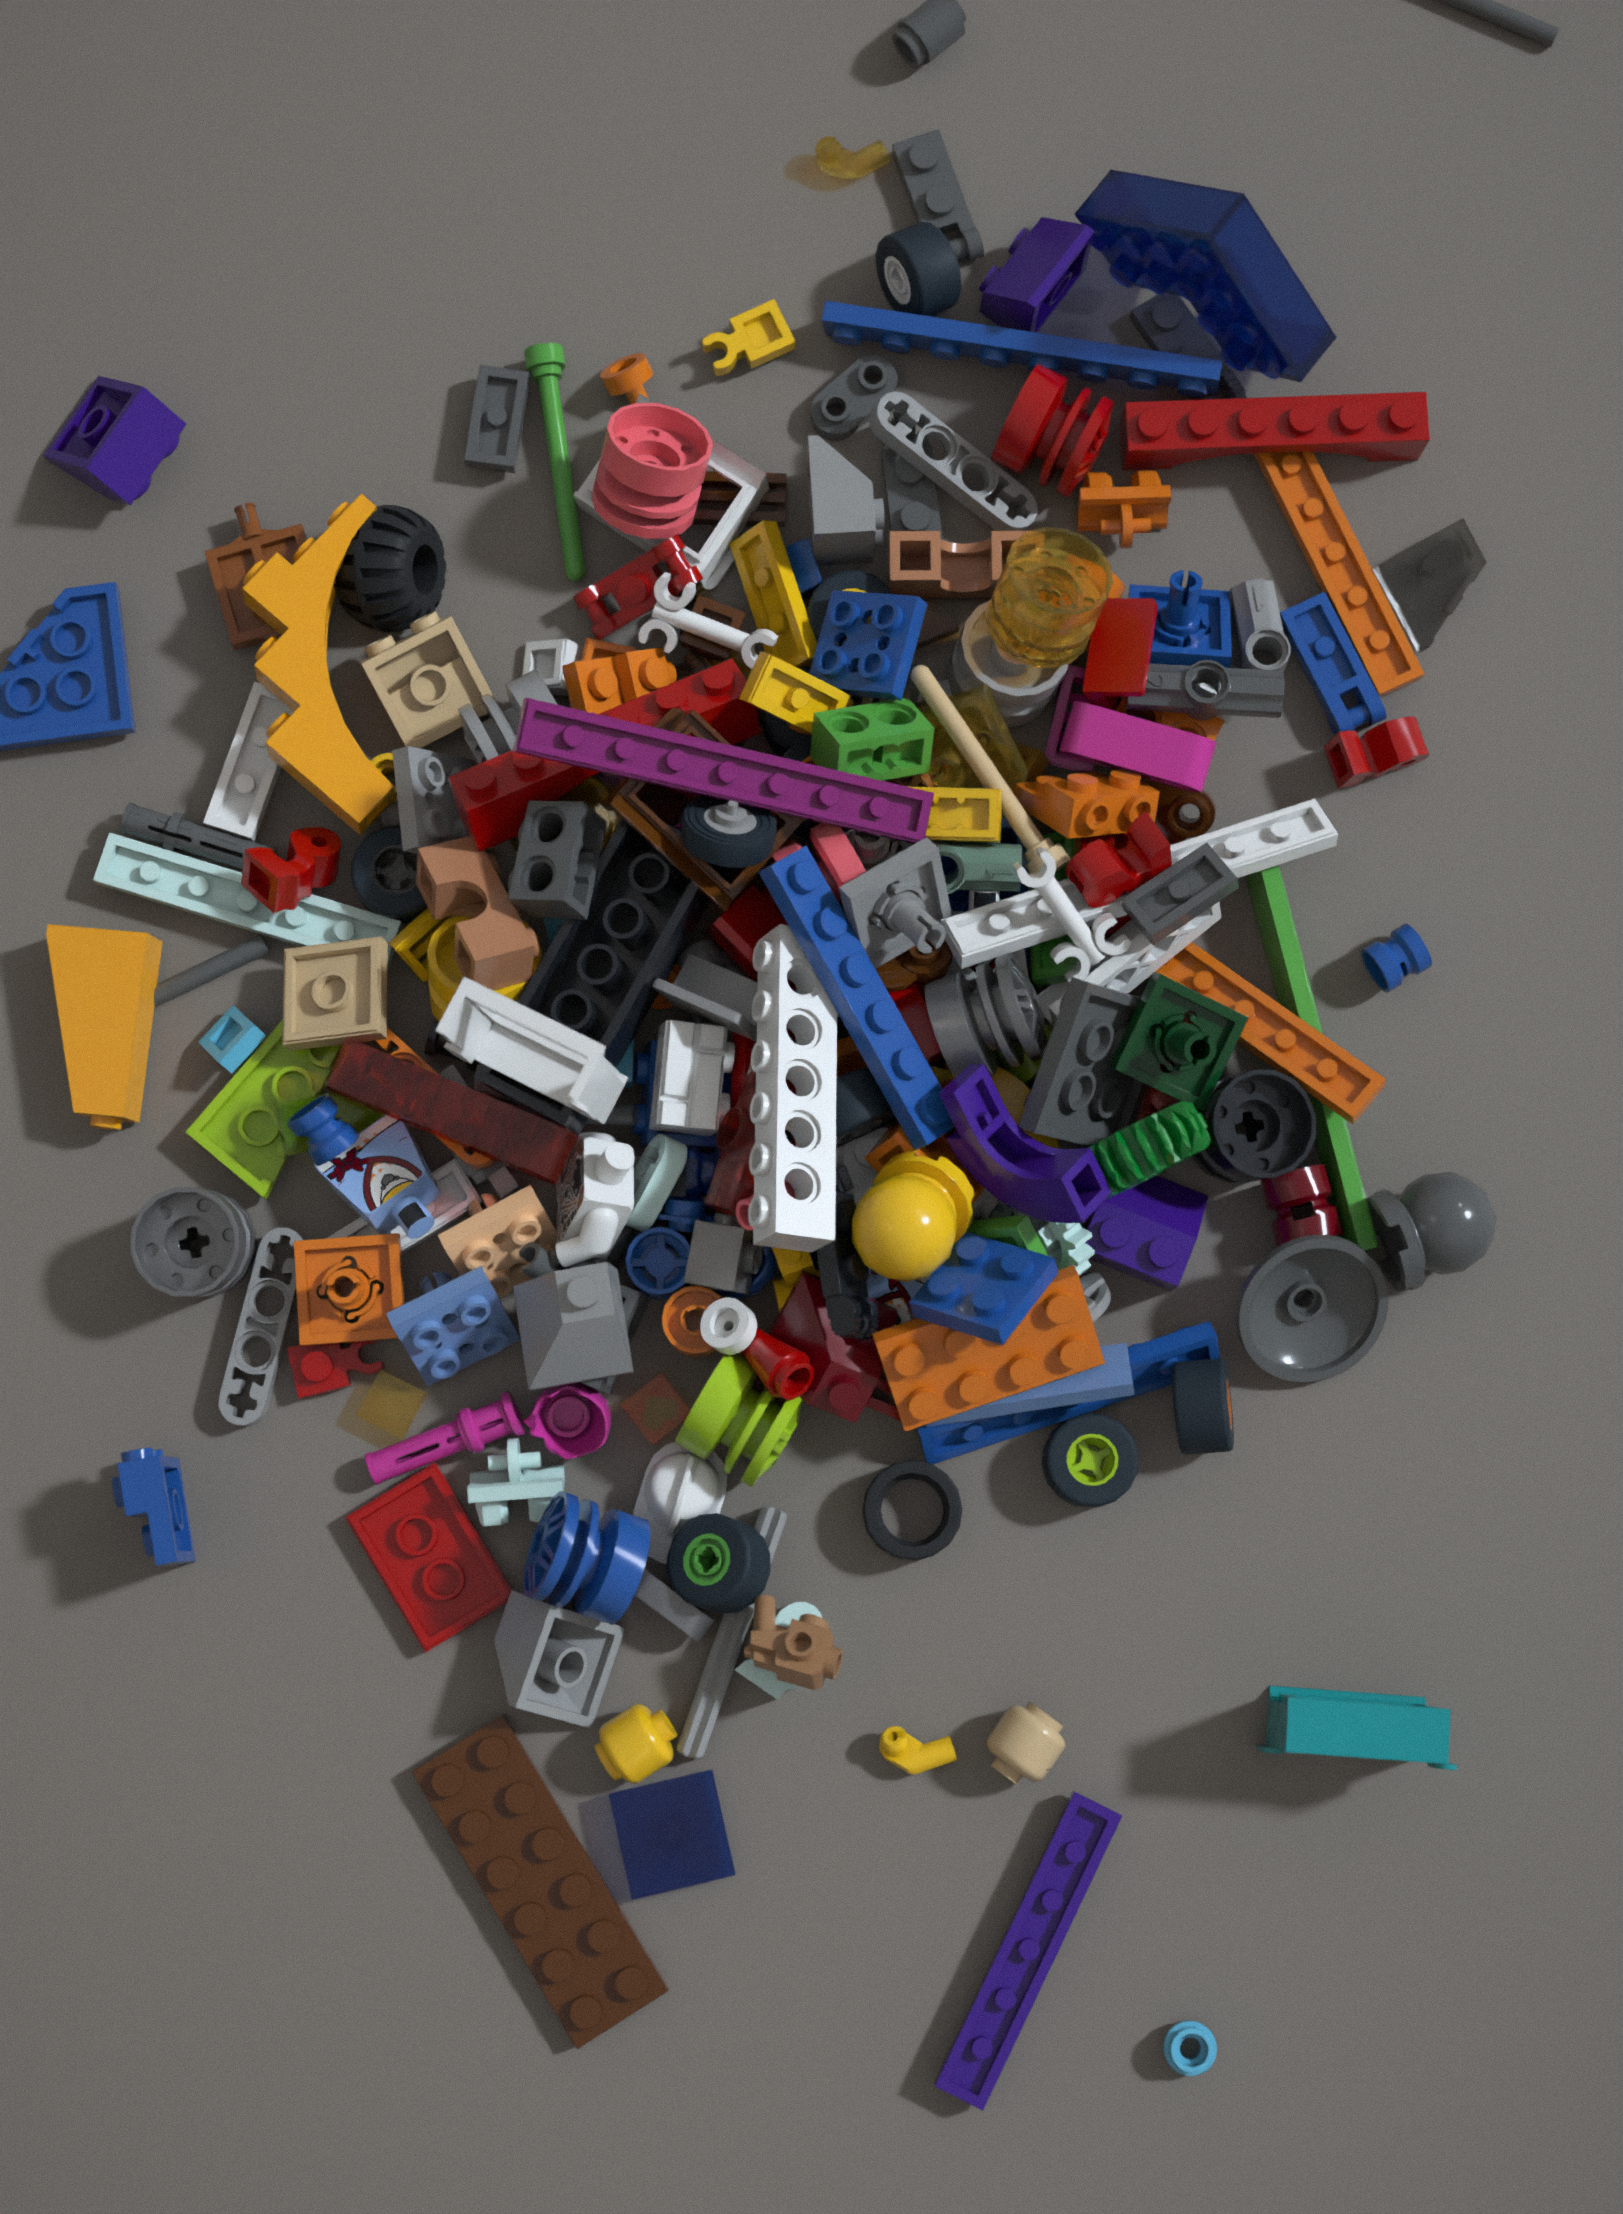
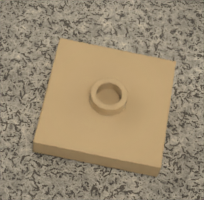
(335, 993)

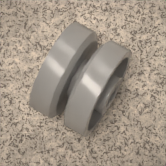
(1017, 688)

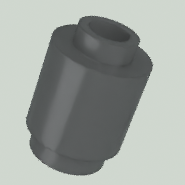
(929, 31)

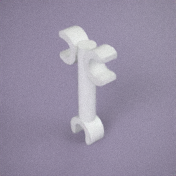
(671, 617)
(1087, 944)

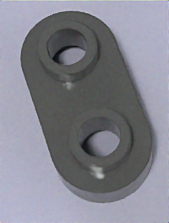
(853, 395)

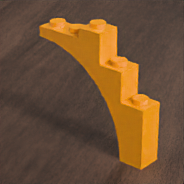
(314, 740)

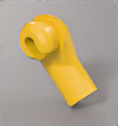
(912, 1755)

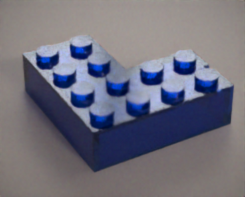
(1219, 259)

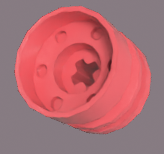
(651, 470)

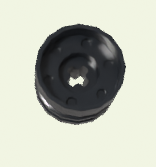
(1277, 1124)

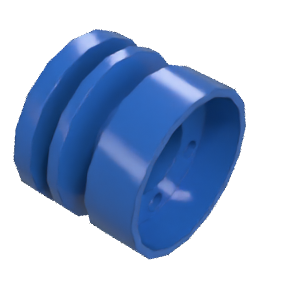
(586, 1558)

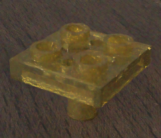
(981, 716)

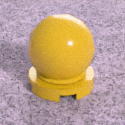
(912, 1216)

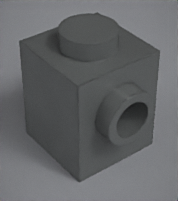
(723, 1255)

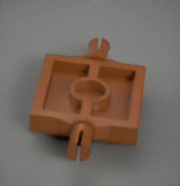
(232, 563)

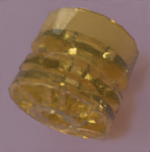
(1049, 597)

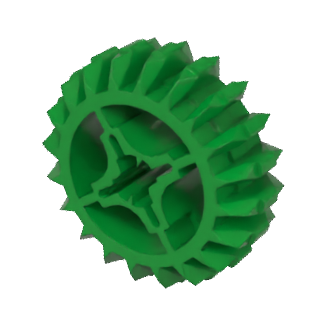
(1151, 1146)

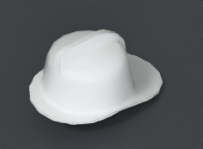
(676, 1491)

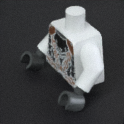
(591, 1204)

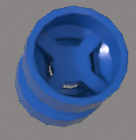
(1396, 957)
(325, 1133)

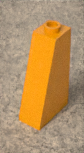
(105, 1017)

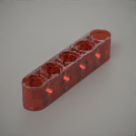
(451, 1111)

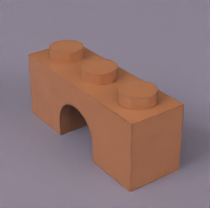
(935, 568)
(494, 943)

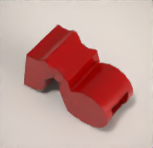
(1379, 750)
(309, 864)
(1106, 873)

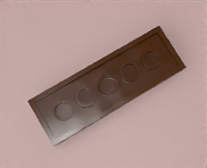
(541, 1881)

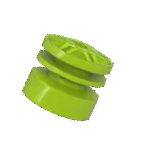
(740, 1419)

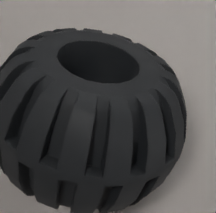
(392, 570)

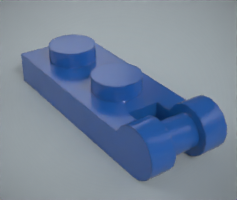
(1331, 663)

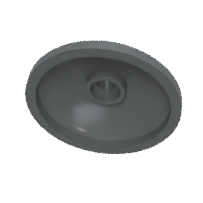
(1327, 1326)

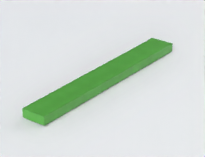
(1295, 994)

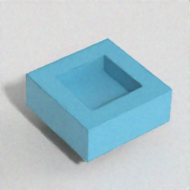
(232, 1039)

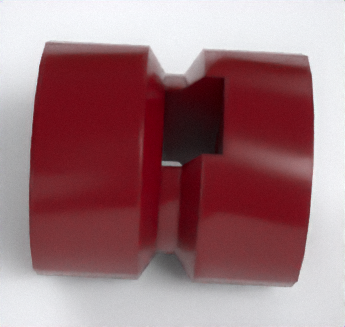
(1296, 1190)

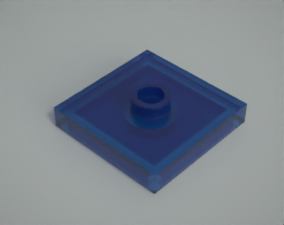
(672, 1834)

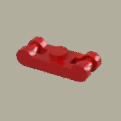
(634, 587)

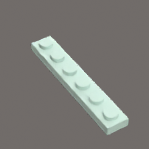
(218, 895)

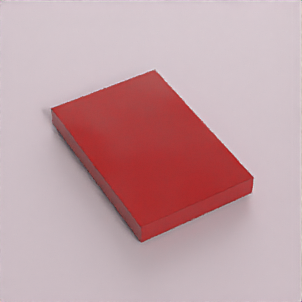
(430, 1557)

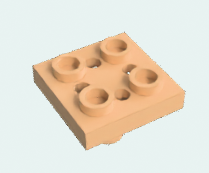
(496, 1236)

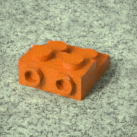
(614, 680)
(1088, 802)

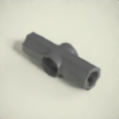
(1238, 691)

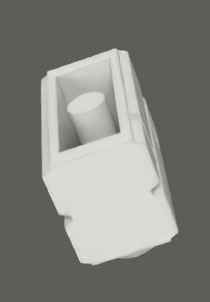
(690, 1078)

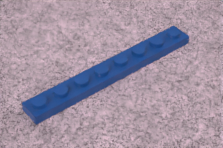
(1001, 346)

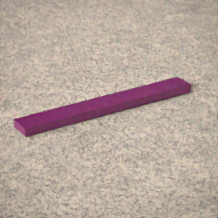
(722, 771)

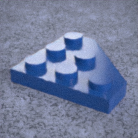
(69, 674)

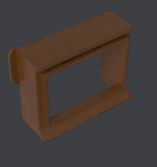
(623, 800)

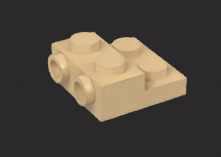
(425, 679)

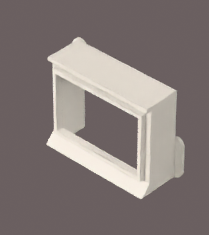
(715, 555)
(531, 1050)

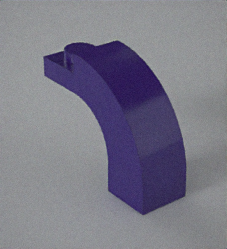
(1013, 1165)

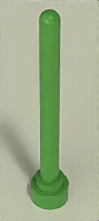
(546, 365)

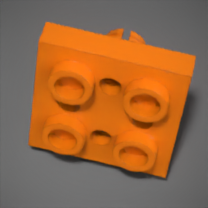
(322, 1263)

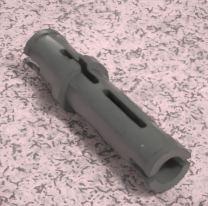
(144, 823)

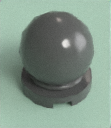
(1434, 1226)

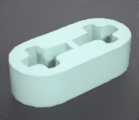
(655, 1179)

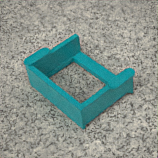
(1357, 1726)

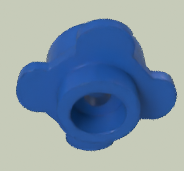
(683, 1212)

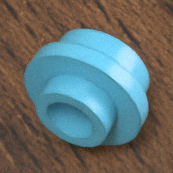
(1201, 2060)

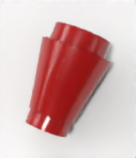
(779, 1366)

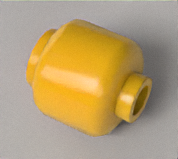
(635, 1743)

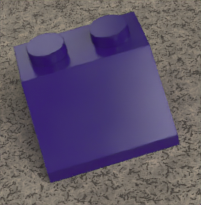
(1037, 274)
(116, 439)
(1148, 1231)

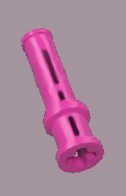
(469, 1423)

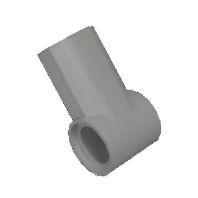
(1259, 624)

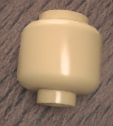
(1025, 1743)

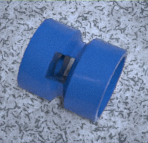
(658, 1262)

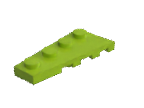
(242, 1119)

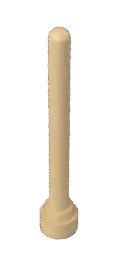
(986, 770)

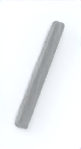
(724, 1654)

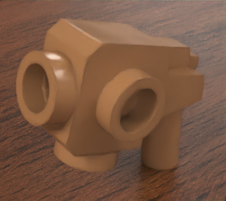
(797, 1654)

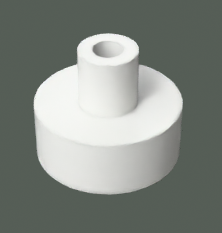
(728, 1326)

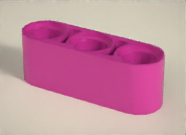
(1138, 746)

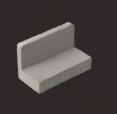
(712, 995)

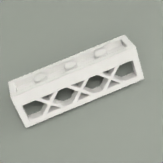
(1133, 966)

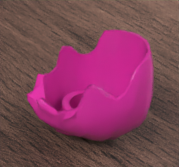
(570, 1420)

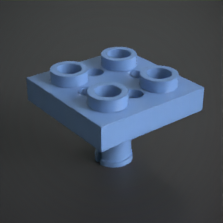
(453, 1324)

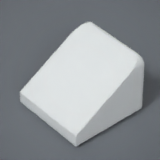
(548, 659)

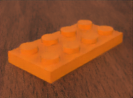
(947, 1372)

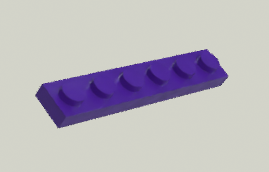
(1027, 1950)

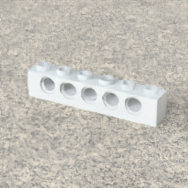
(809, 1116)

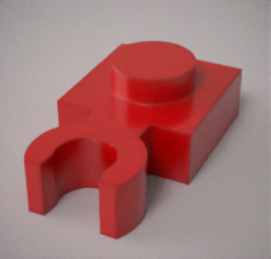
(326, 1367)

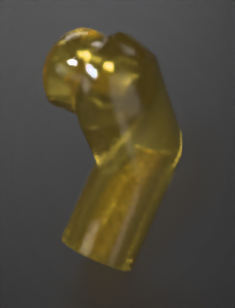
(848, 164)

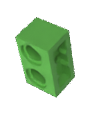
(873, 740)

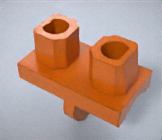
(1123, 509)

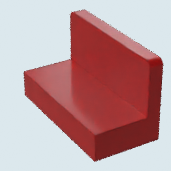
(1120, 651)

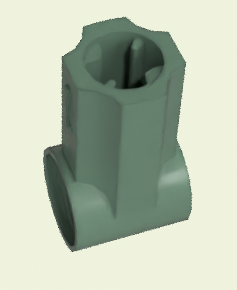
(981, 866)

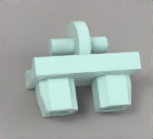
(514, 1478)

